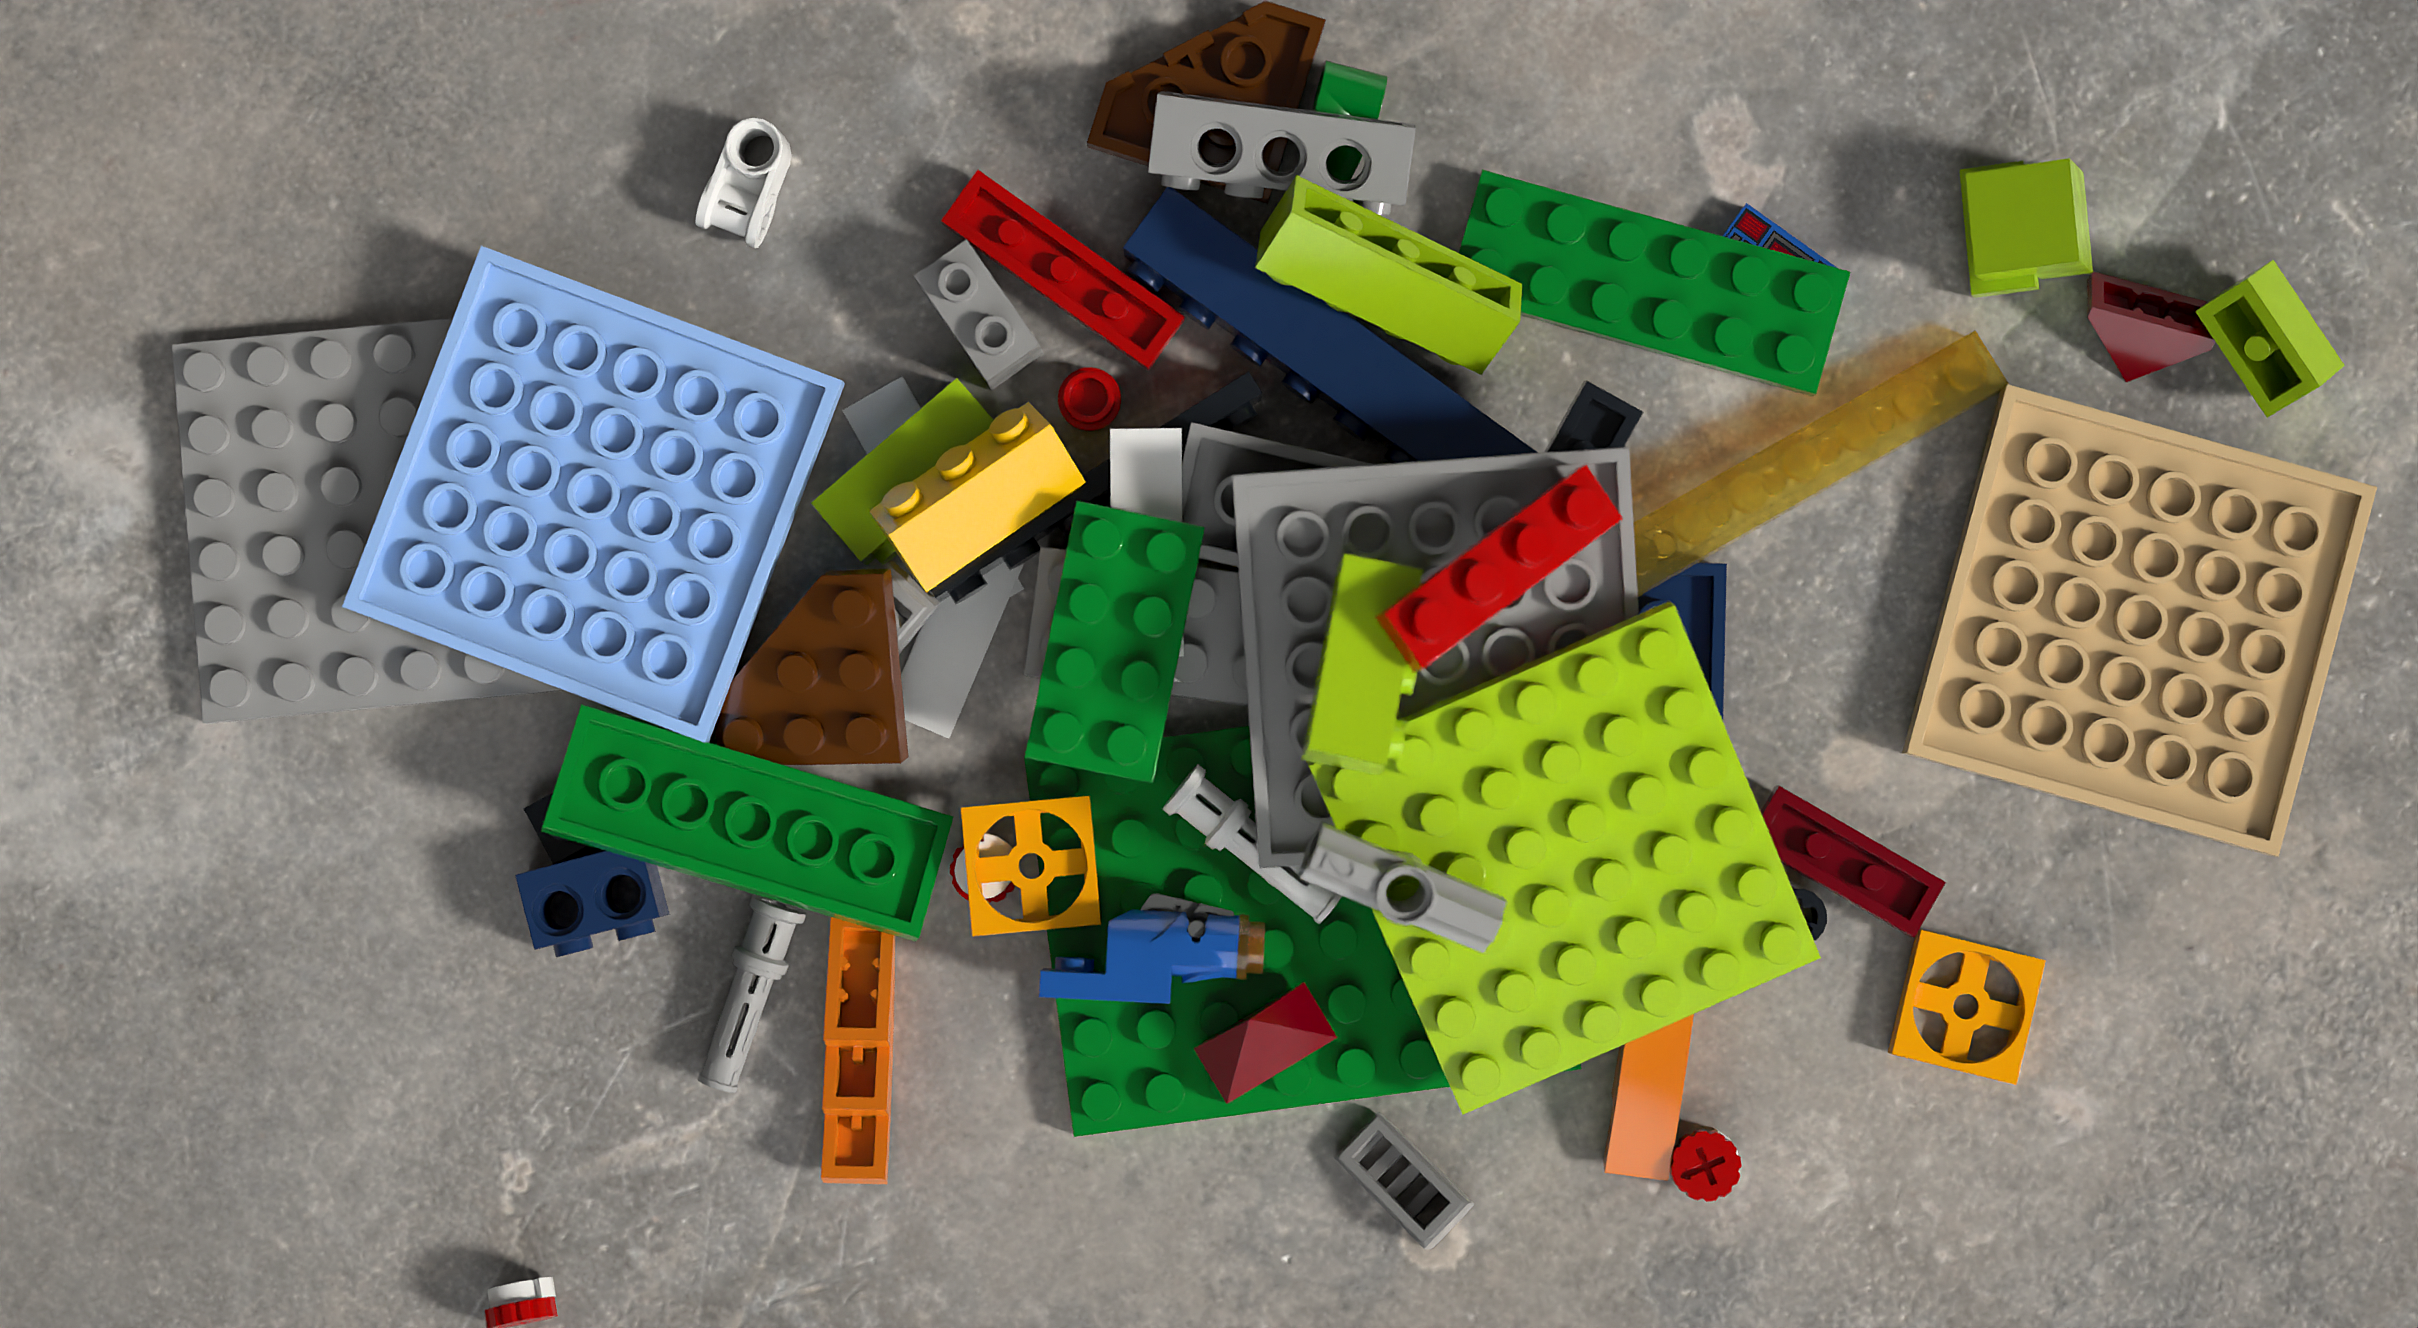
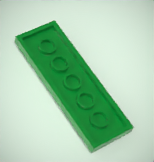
(1658, 283)
(747, 823)

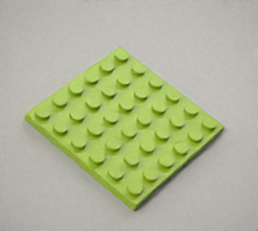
(1613, 831)

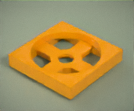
(979, 870)
(1905, 1037)

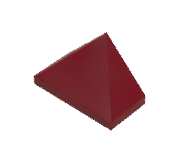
(2144, 325)
(1265, 1042)

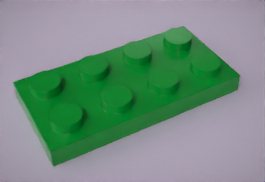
(1114, 642)

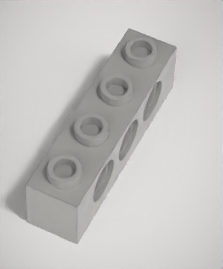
(1185, 117)

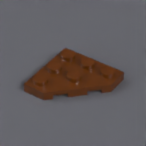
(1250, 59)
(824, 680)

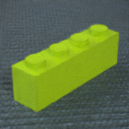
(1389, 276)

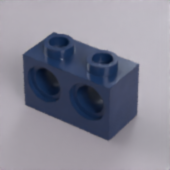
(590, 884)

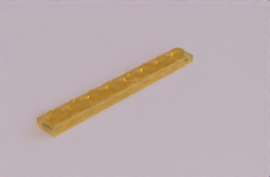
(1813, 459)

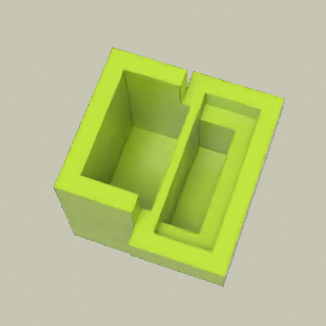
(2024, 225)

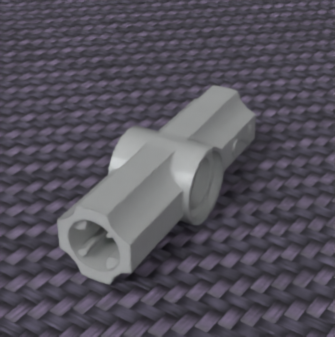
(1439, 905)

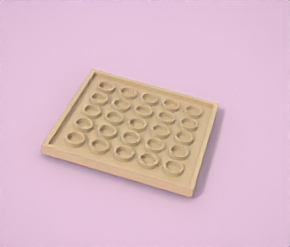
(2139, 620)

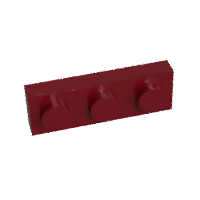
(1849, 862)

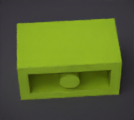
(2270, 339)

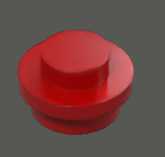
(1089, 399)

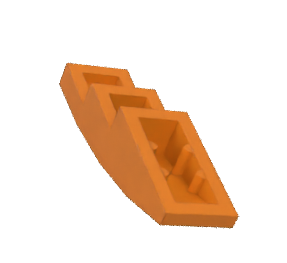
(858, 1054)
(1648, 1102)

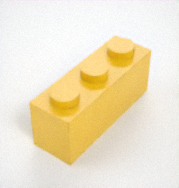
(977, 495)

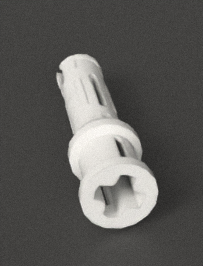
(1229, 826)

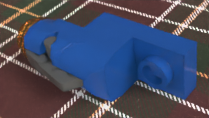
(1161, 942)

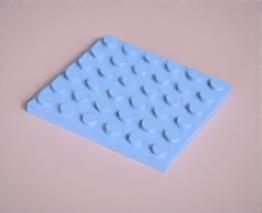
(594, 494)

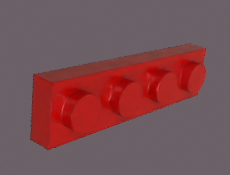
(1063, 270)
(1499, 568)

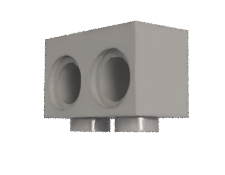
(979, 314)

